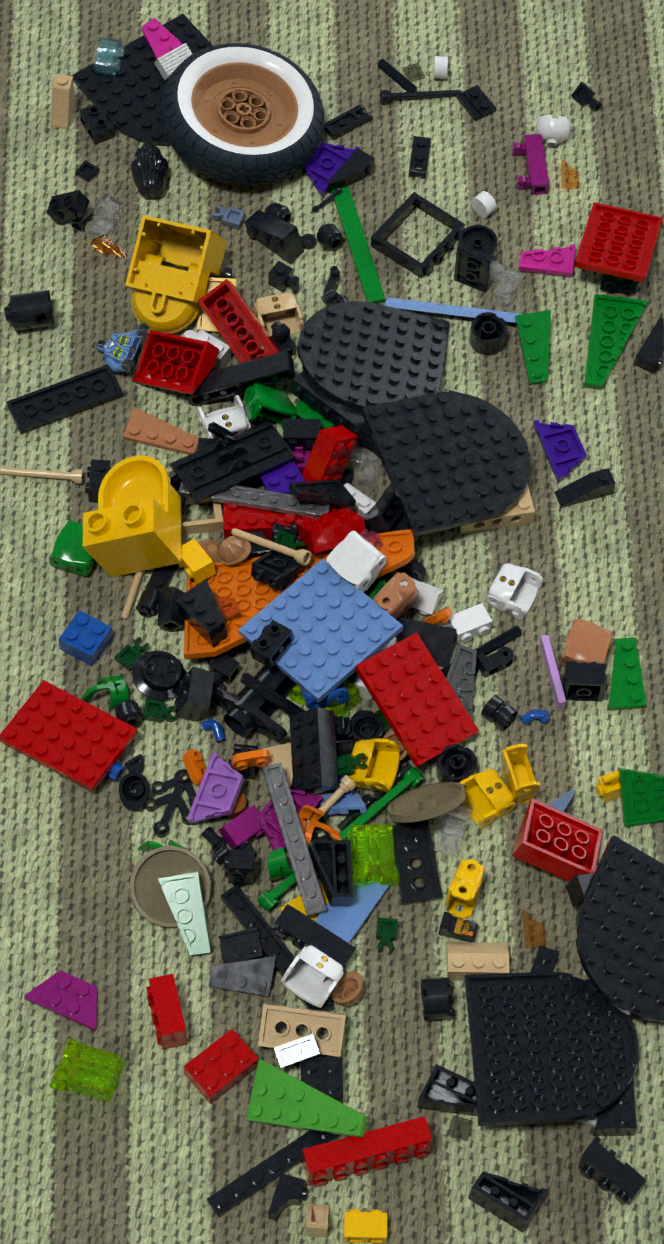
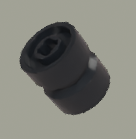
(497, 711)

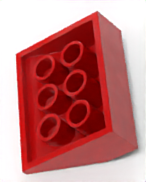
(175, 362)
(557, 842)

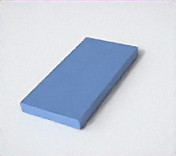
(347, 920)

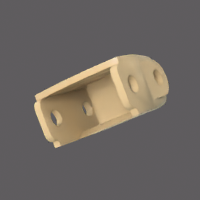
(279, 308)

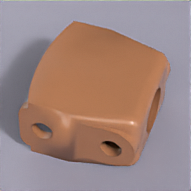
(397, 598)
(587, 643)

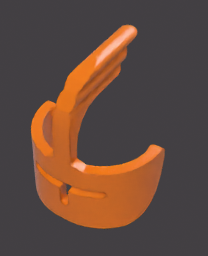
(306, 812)

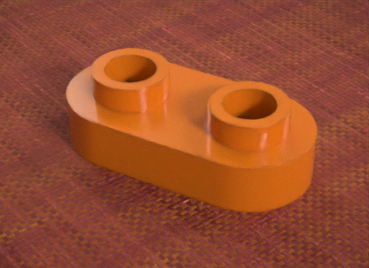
(442, 615)
(249, 759)
(194, 765)

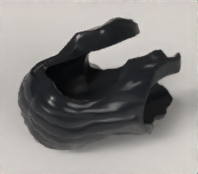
(149, 171)

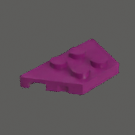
(269, 822)
(68, 998)

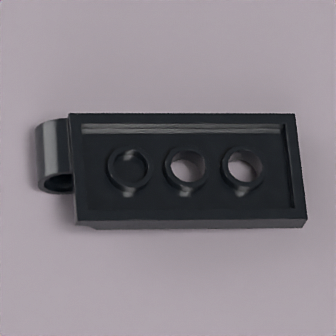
(410, 842)

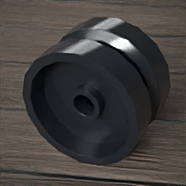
(480, 239)

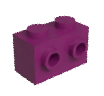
(242, 828)

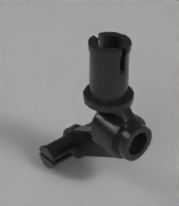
(330, 295)
(219, 845)

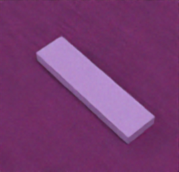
(552, 672)

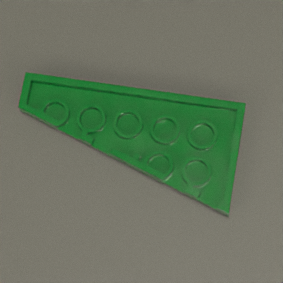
(610, 330)
(641, 796)

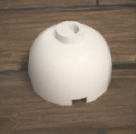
(553, 130)

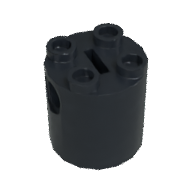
(30, 310)

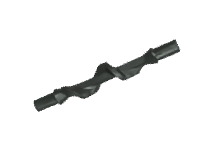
(369, 798)

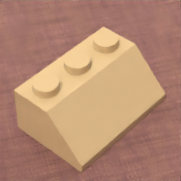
(475, 959)

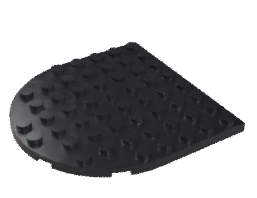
(136, 90)
(372, 353)
(449, 458)
(624, 931)
(545, 1048)

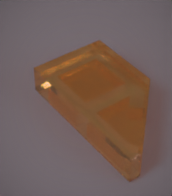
(569, 176)
(107, 246)
(227, 607)
(533, 932)

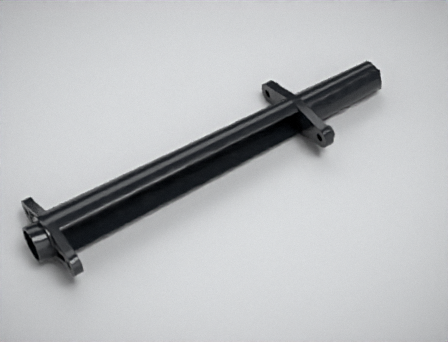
(250, 710)

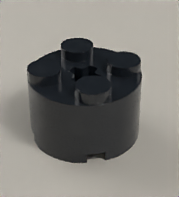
(488, 333)
(455, 763)
(436, 998)

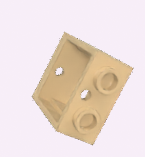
(203, 526)

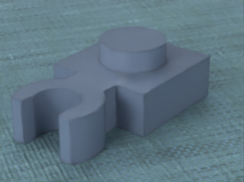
(230, 217)

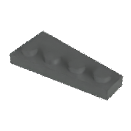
(462, 675)

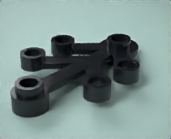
(172, 799)

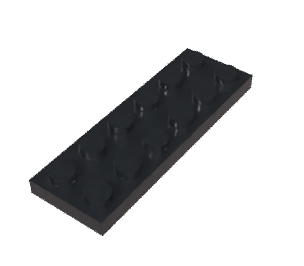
(64, 399)

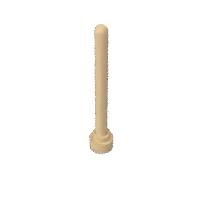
(75, 476)
(301, 556)
(132, 594)
(345, 786)

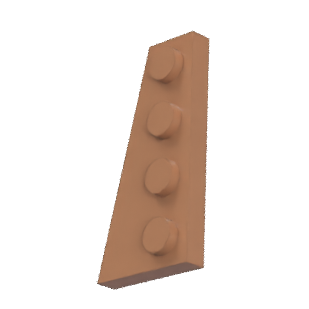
(157, 433)

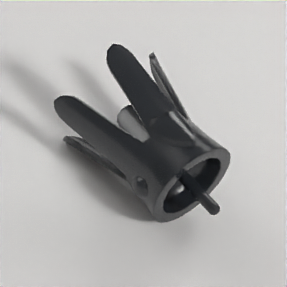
(79, 223)

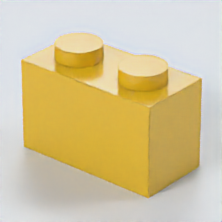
(196, 562)
(365, 1226)

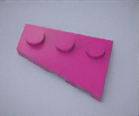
(159, 38)
(553, 262)

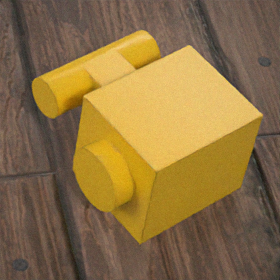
(608, 786)

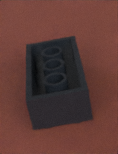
(314, 751)

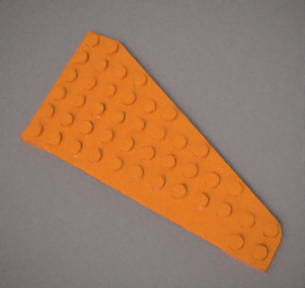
(253, 595)

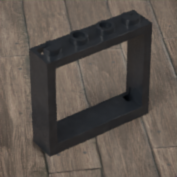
(379, 242)

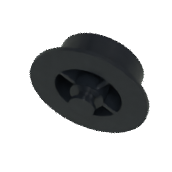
(157, 675)

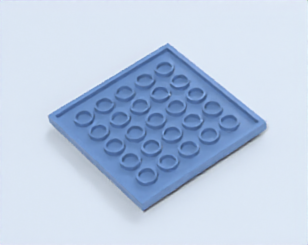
(330, 627)

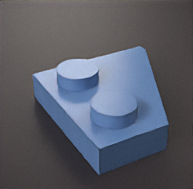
(346, 802)

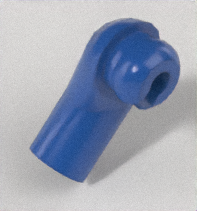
(542, 715)
(215, 727)

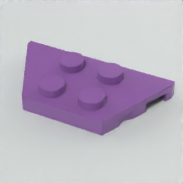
(216, 792)

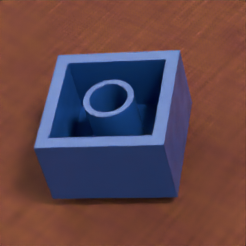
(85, 638)

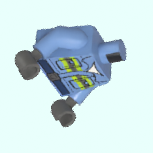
(123, 349)

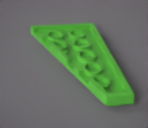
(294, 1104)

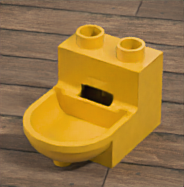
(166, 295)
(135, 519)

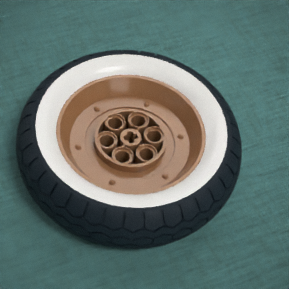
(242, 114)

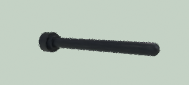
(387, 96)

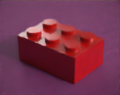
(330, 454)
(329, 529)
(166, 1012)
(221, 1066)

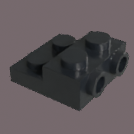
(275, 569)

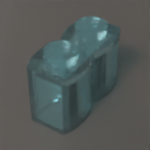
(108, 56)

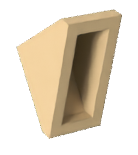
(317, 1220)

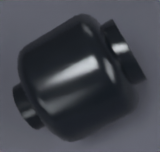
(279, 211)
(329, 236)
(129, 712)

